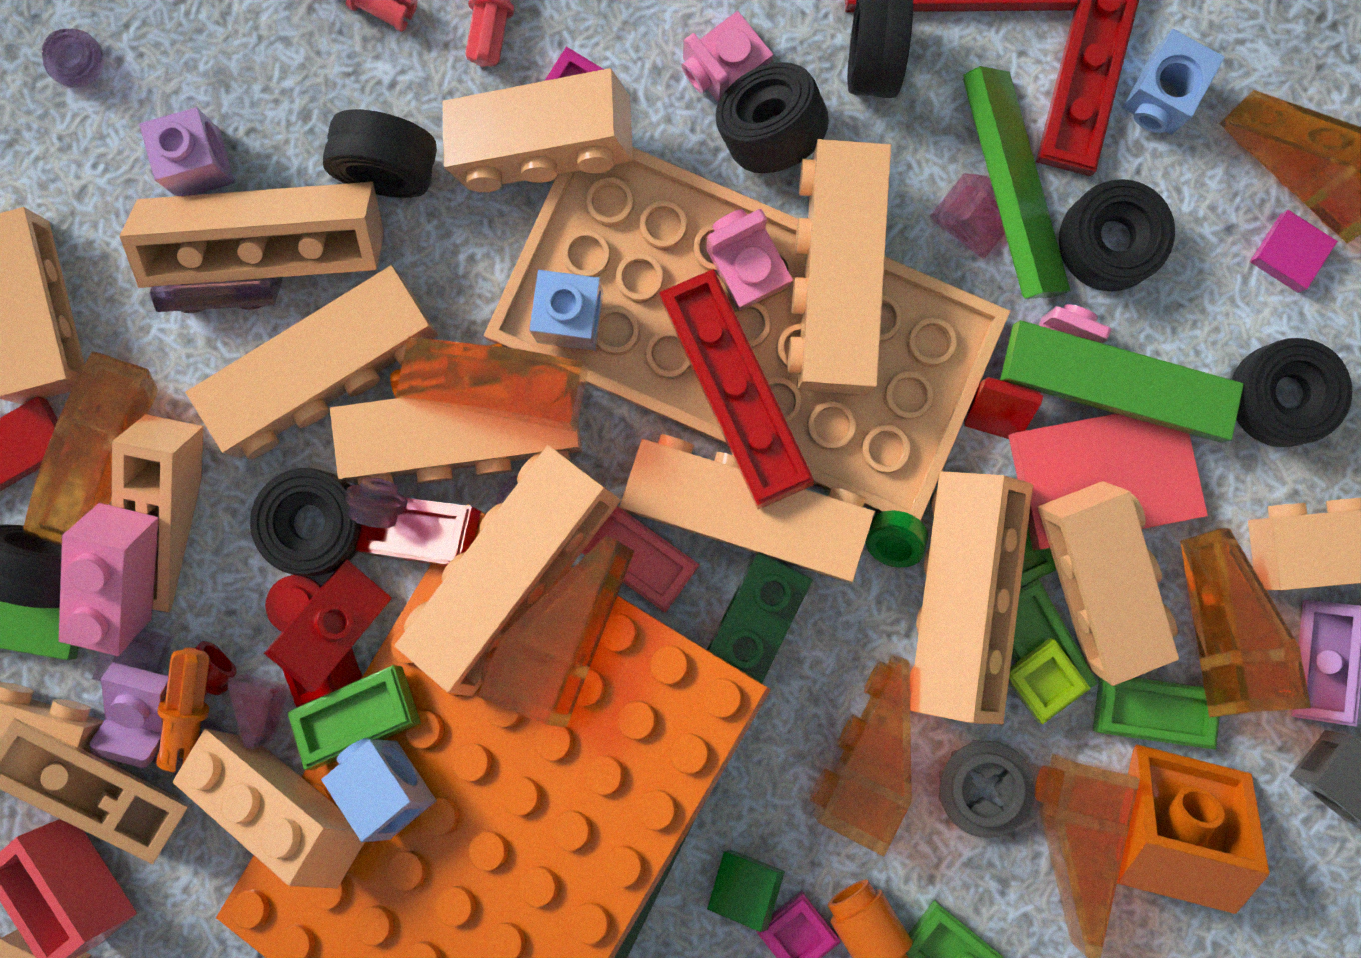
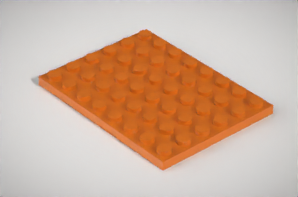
(536, 828)

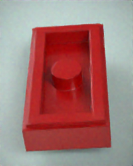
(328, 626)

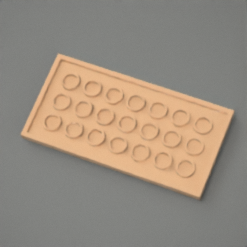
(649, 231)

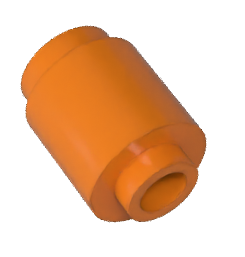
(868, 923)

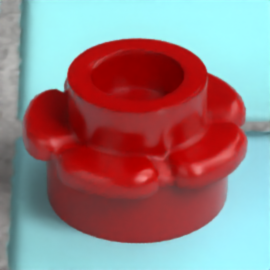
(219, 668)

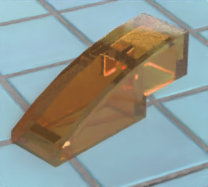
(79, 456)

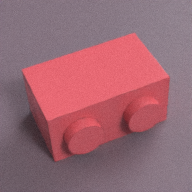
(60, 891)

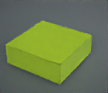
(1046, 681)

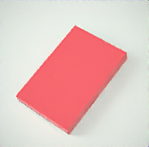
(1114, 449)

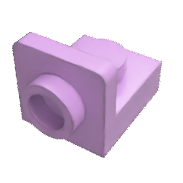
(131, 718)

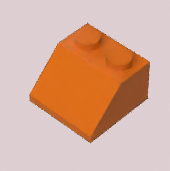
(1193, 832)

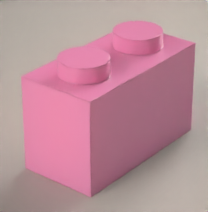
(107, 578)

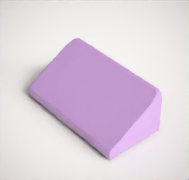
(1331, 661)

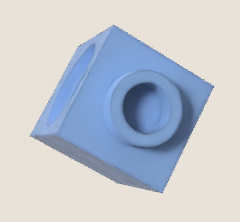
(1188, 68)
(566, 310)
(377, 789)

